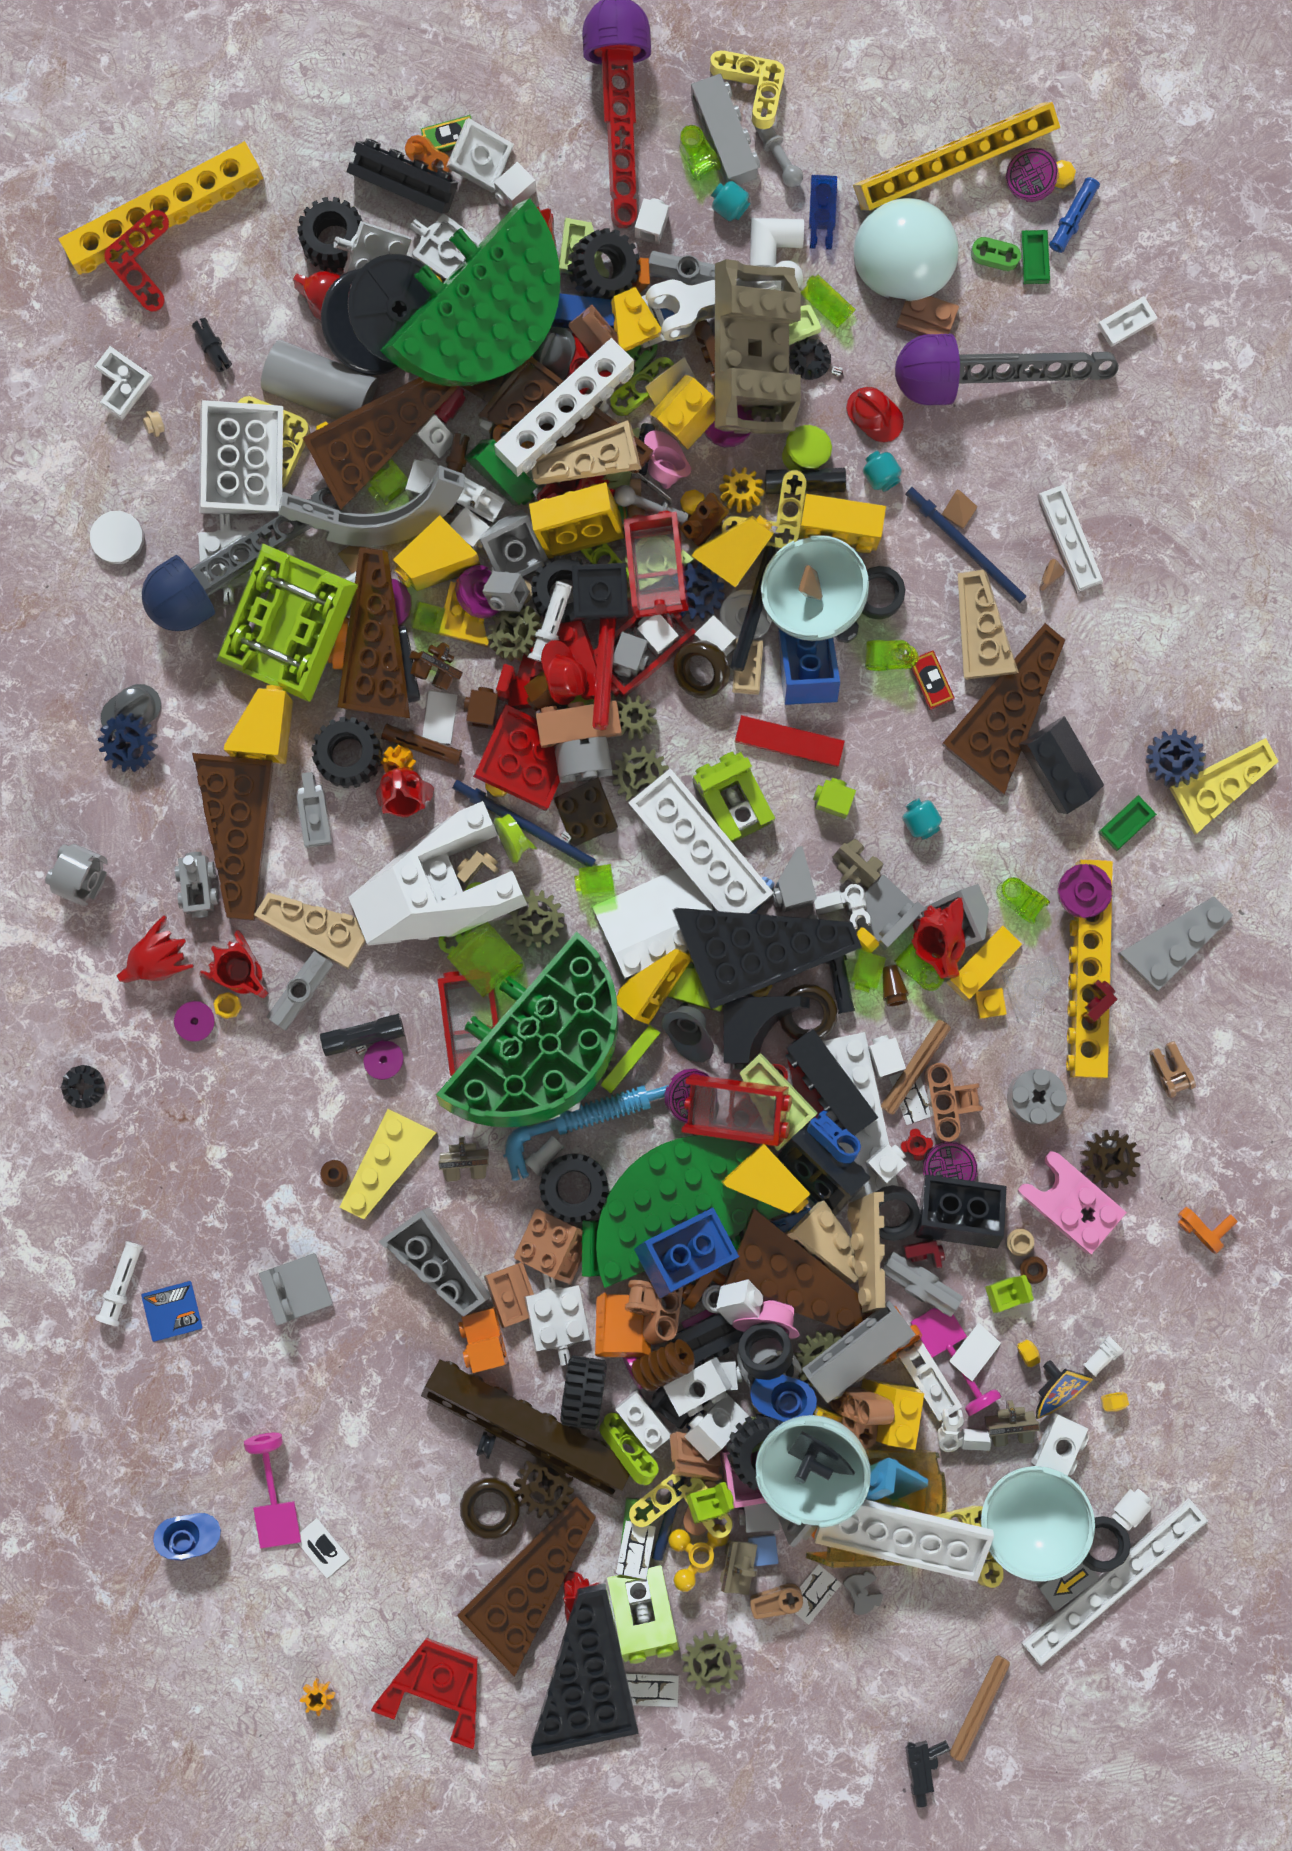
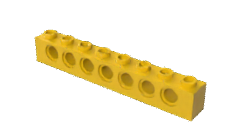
(956, 156)
(166, 195)
(1100, 956)

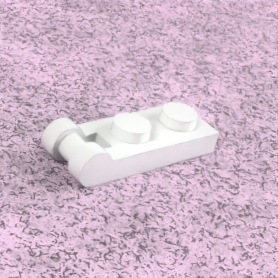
(930, 1380)

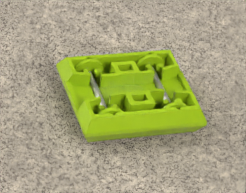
(292, 626)

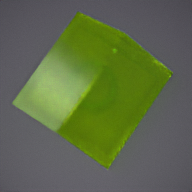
(484, 958)

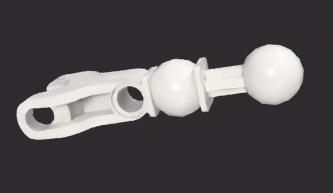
(697, 301)

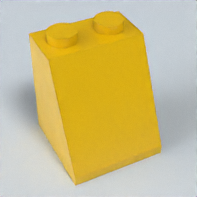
(686, 411)
(735, 549)
(434, 557)
(263, 727)
(768, 1181)
(907, 1412)

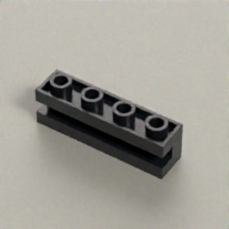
(402, 176)
(831, 1082)
(709, 1337)

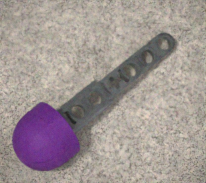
(932, 368)

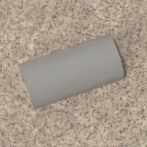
(315, 381)

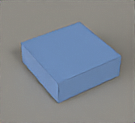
(766, 1550)

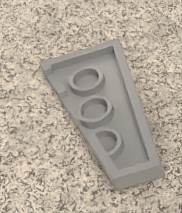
(1173, 945)

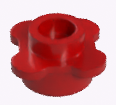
(924, 1144)

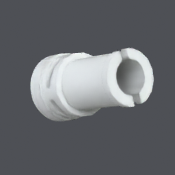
(539, 1160)
(1109, 1351)

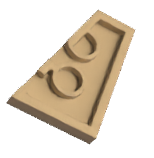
(828, 1240)

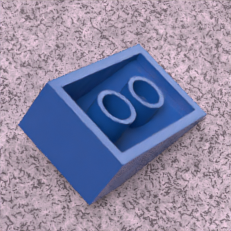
(808, 670)
(686, 1252)

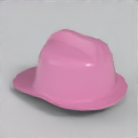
(668, 461)
(771, 1312)

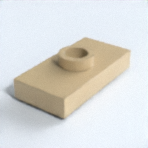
(749, 679)

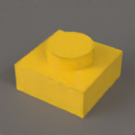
(990, 1003)

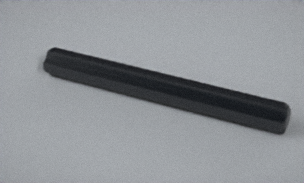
(752, 616)

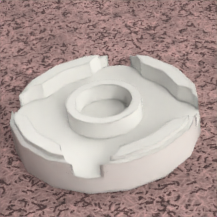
(116, 537)
(734, 611)

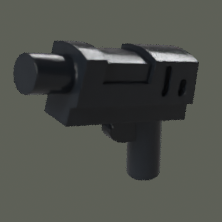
(921, 1761)

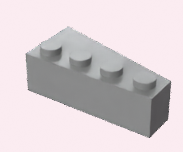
(437, 1261)

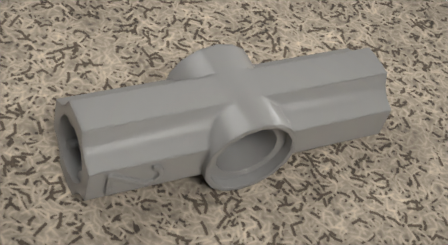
(671, 267)
(288, 1005)
(922, 1284)

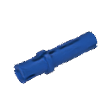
(1069, 224)

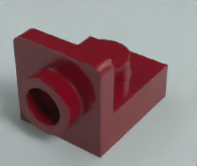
(1097, 1006)
(919, 1252)

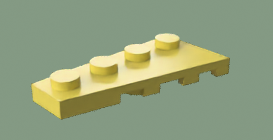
(1222, 784)
(388, 1156)

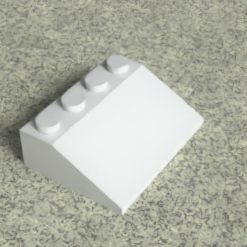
(240, 458)
(642, 923)

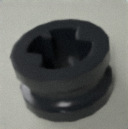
(486, 1445)

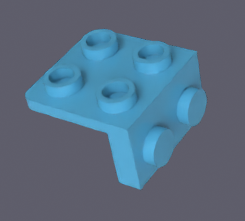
(893, 1480)

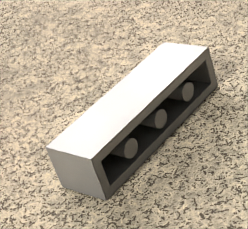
(724, 130)
(858, 1352)

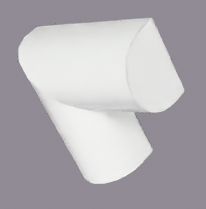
(773, 233)
(129, 382)

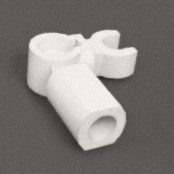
(852, 896)
(951, 1437)

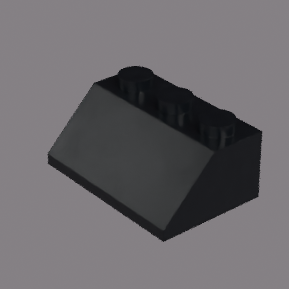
(1062, 766)
(821, 1173)
(962, 1211)

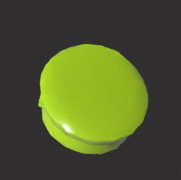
(806, 448)
(512, 837)

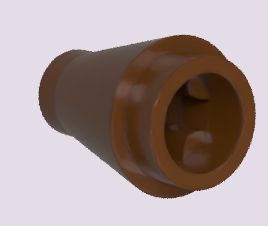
(894, 989)

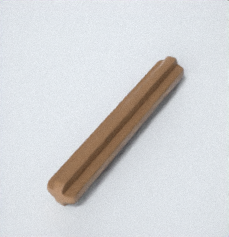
(915, 1067)
(979, 1708)

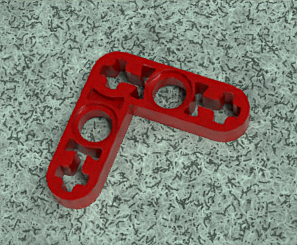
(129, 262)

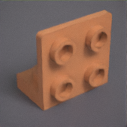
(551, 1247)

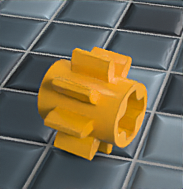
(397, 758)
(321, 1703)

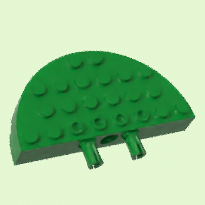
(488, 309)
(544, 1048)
(666, 1190)

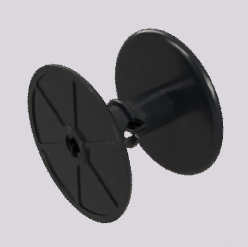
(369, 308)

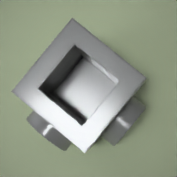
(506, 591)
(630, 655)

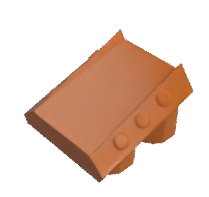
(617, 1330)

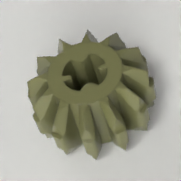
(643, 713)

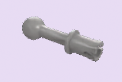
(792, 174)
(625, 496)

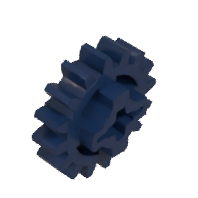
(706, 590)
(127, 753)
(1185, 757)

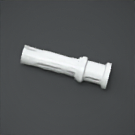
(552, 619)
(115, 1297)

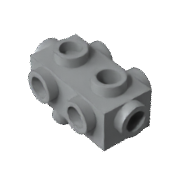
(195, 879)

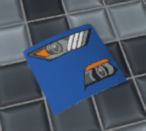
(171, 1311)

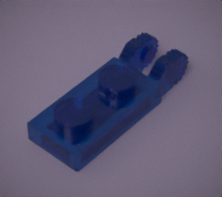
(822, 208)

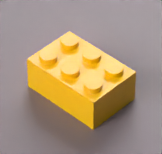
(576, 520)
(849, 521)

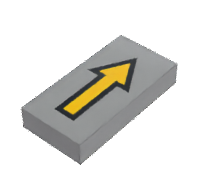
(1064, 1589)

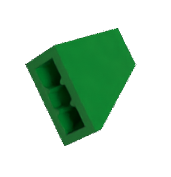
(495, 471)

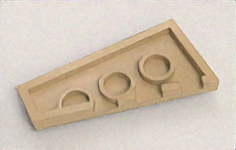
(593, 455)

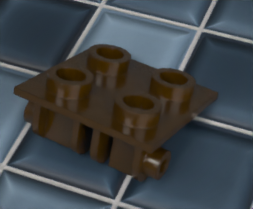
(586, 812)

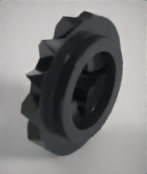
(816, 368)
(92, 1095)

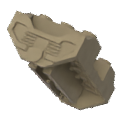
(754, 346)

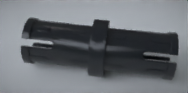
(211, 345)

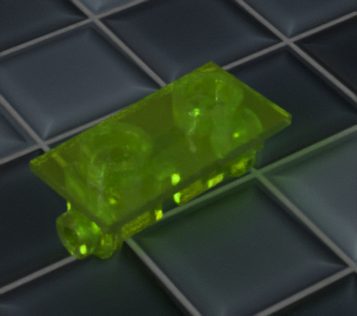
(827, 300)

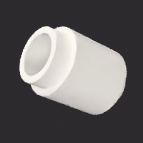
(710, 1306)
(1131, 1509)

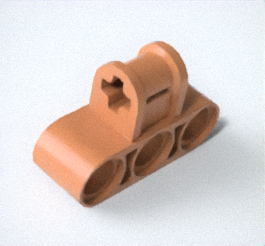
(957, 1097)
(645, 1302)
(863, 1413)

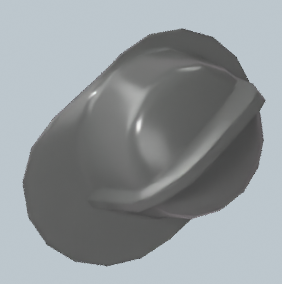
(557, 351)
(136, 699)
(688, 1033)

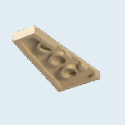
(983, 636)
(322, 930)
(868, 1250)

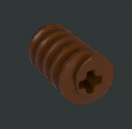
(663, 1365)

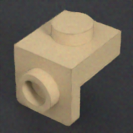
(469, 868)

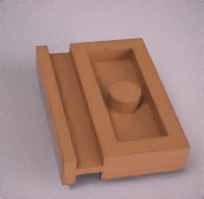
(927, 316)
(508, 1291)
(691, 1462)

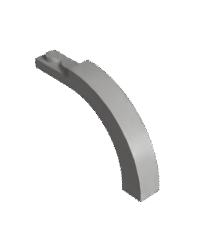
(381, 527)

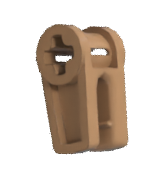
(1168, 1077)
(773, 1602)

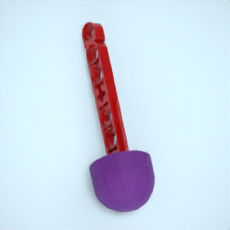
(616, 38)

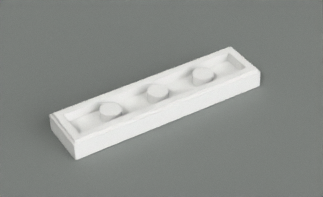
(1070, 538)

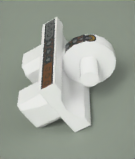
(480, 501)

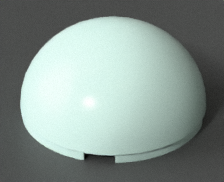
(906, 249)
(841, 580)
(818, 1499)
(1038, 1523)

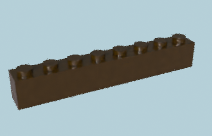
(526, 1428)

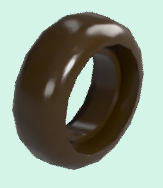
(714, 656)
(828, 1006)
(481, 1529)

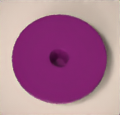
(194, 1021)
(383, 1060)

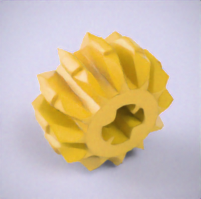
(752, 493)

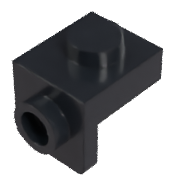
(663, 1404)

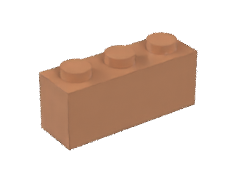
(574, 724)

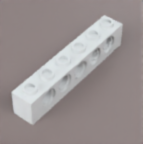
(608, 357)

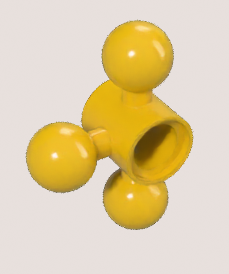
(680, 1541)

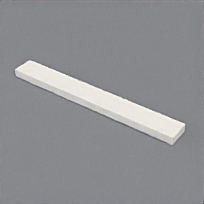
(1114, 1584)

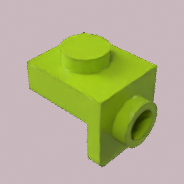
(1009, 1293)
(710, 1503)

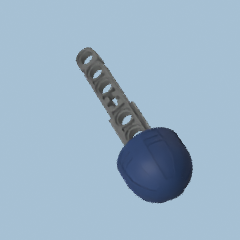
(178, 595)

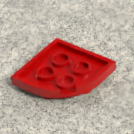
(518, 762)

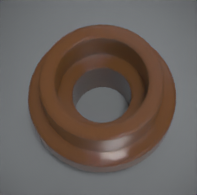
(342, 1177)
(1042, 1269)

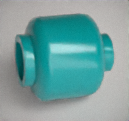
(730, 201)
(882, 471)
(922, 818)

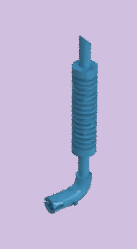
(569, 1120)

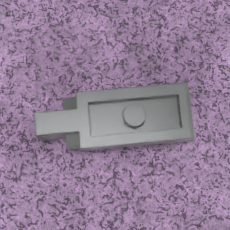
(313, 813)

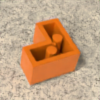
(484, 1339)

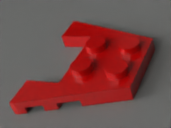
(577, 640)
(442, 1677)

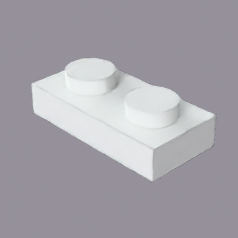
(1127, 321)

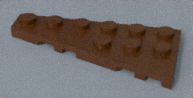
(527, 389)
(366, 439)
(373, 656)
(1004, 714)
(236, 814)
(793, 1276)
(519, 1596)

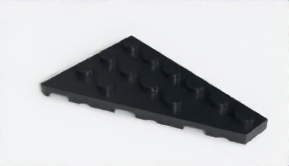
(751, 951)
(589, 1684)

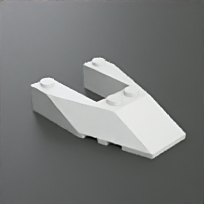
(420, 891)

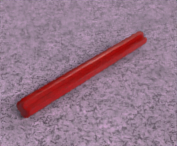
(604, 674)

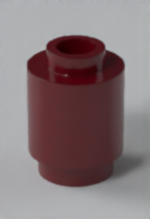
(451, 406)

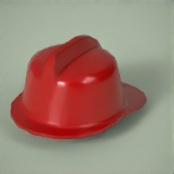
(875, 414)
(563, 674)

